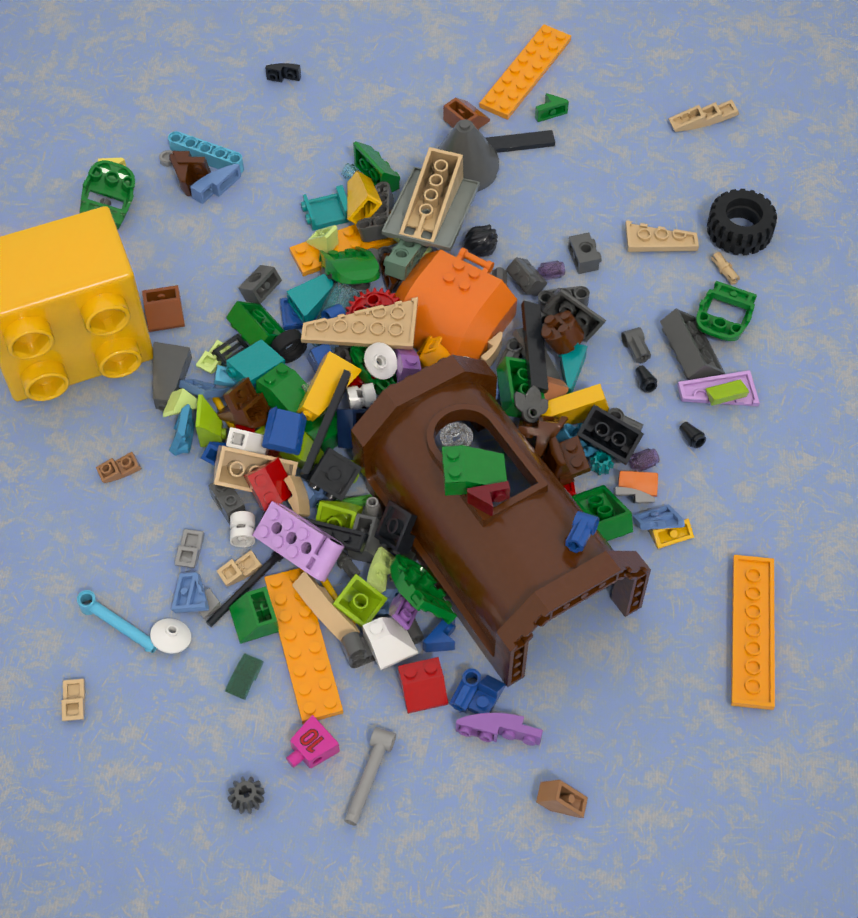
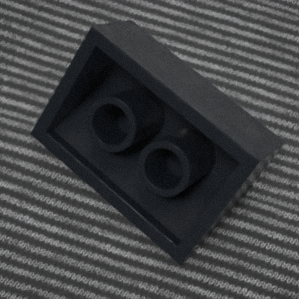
(609, 434)

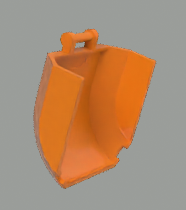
(458, 302)

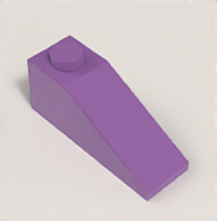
(407, 363)

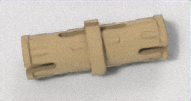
(725, 268)

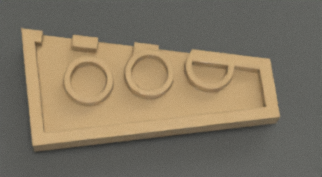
(648, 239)

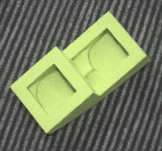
(208, 361)
(380, 569)

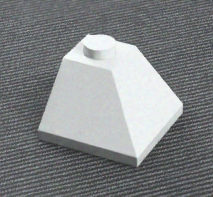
(388, 642)

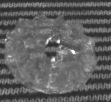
(455, 429)

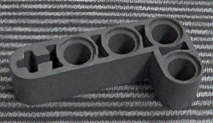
(371, 227)
(358, 652)

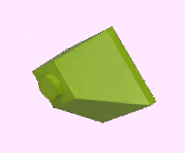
(208, 424)
(338, 513)
(359, 601)

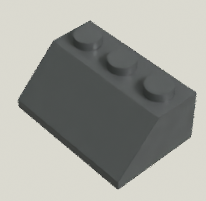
(587, 319)

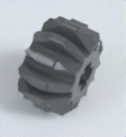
(237, 795)

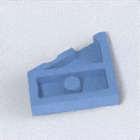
(199, 387)
(189, 594)

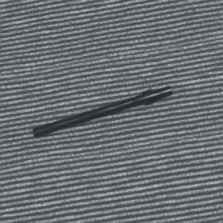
(276, 557)

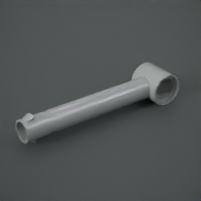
(381, 741)

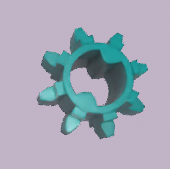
(601, 463)

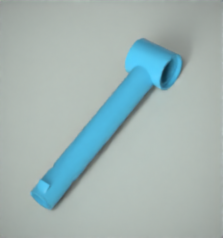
(113, 620)

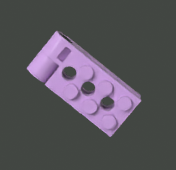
(298, 540)

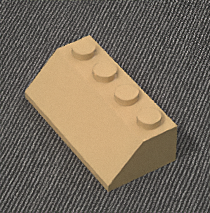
(234, 463)

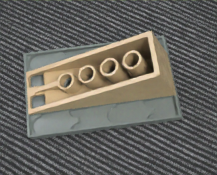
(433, 202)

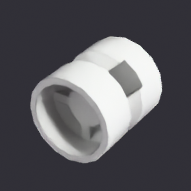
(354, 396)
(242, 528)

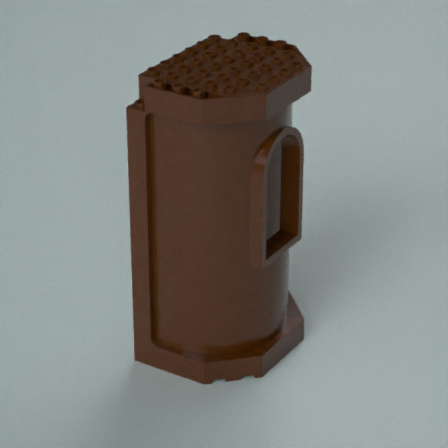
(498, 569)

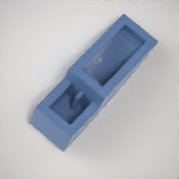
(215, 183)

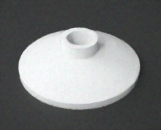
(386, 358)
(170, 642)

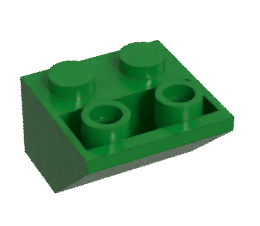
(254, 615)

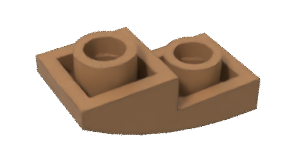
(115, 470)

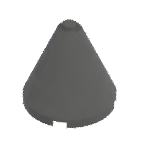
(479, 157)

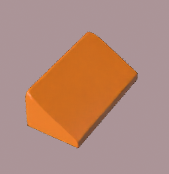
(641, 481)

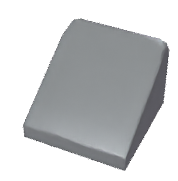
(213, 604)

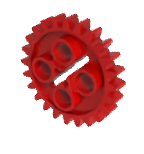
(371, 299)

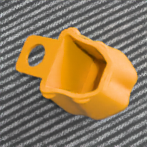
(431, 351)

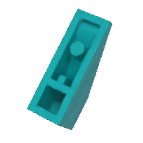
(572, 364)

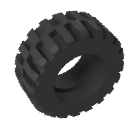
(741, 238)

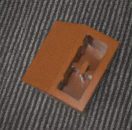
(460, 109)
(163, 308)

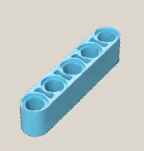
(215, 155)

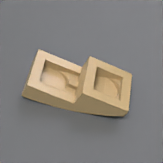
(493, 349)
(299, 500)
(240, 569)
(73, 700)

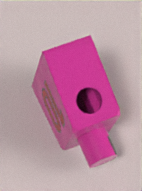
(312, 744)

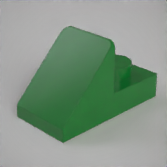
(553, 107)

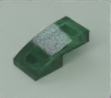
(243, 676)

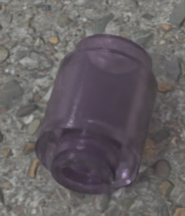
(552, 270)
(644, 459)

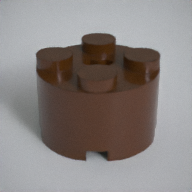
(562, 332)

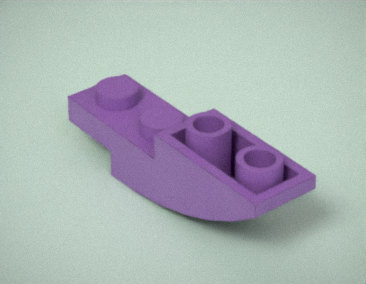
(402, 611)
(490, 725)

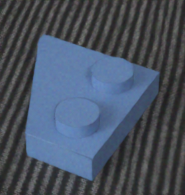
(659, 518)

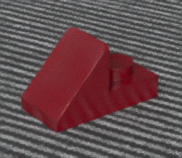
(483, 496)

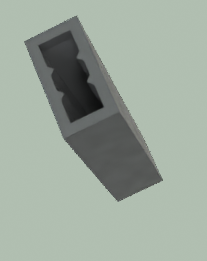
(169, 367)

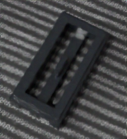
(221, 357)

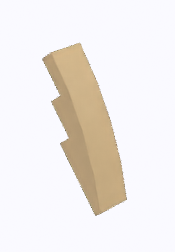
(702, 117)
(321, 604)

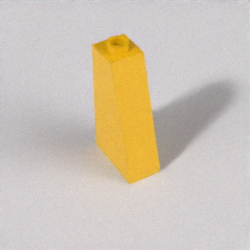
(361, 197)
(324, 385)
(577, 404)

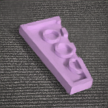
(695, 391)

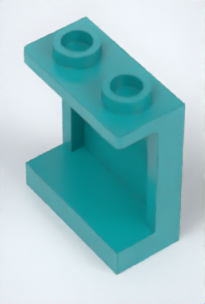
(326, 210)
(253, 362)

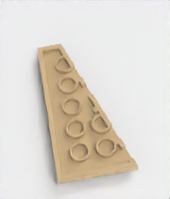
(382, 324)

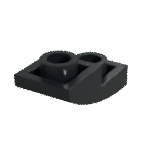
(279, 71)

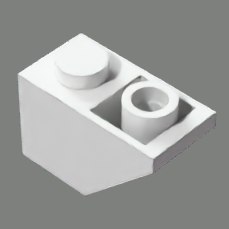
(245, 441)

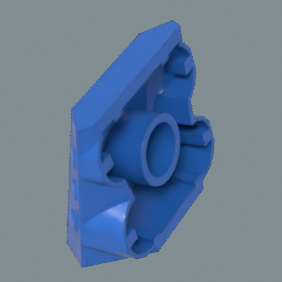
(284, 431)

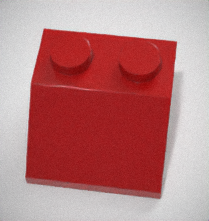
(268, 483)
(422, 685)

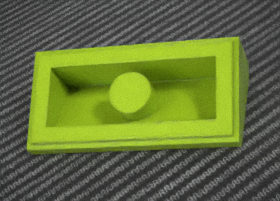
(727, 392)

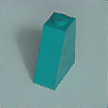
(309, 297)

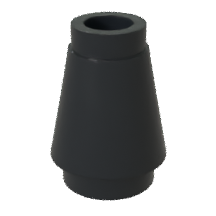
(646, 380)
(694, 436)

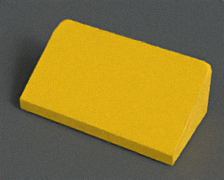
(670, 536)

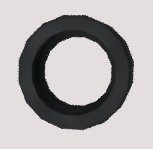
(285, 339)

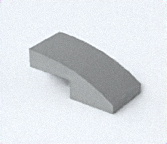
(638, 496)
(190, 548)

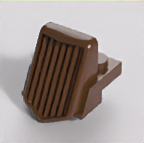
(188, 169)
(245, 406)
(544, 430)
(566, 459)

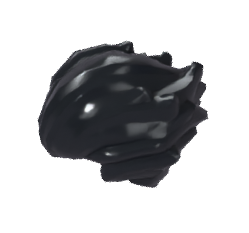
(481, 240)

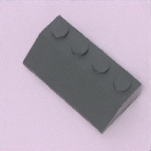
(690, 346)

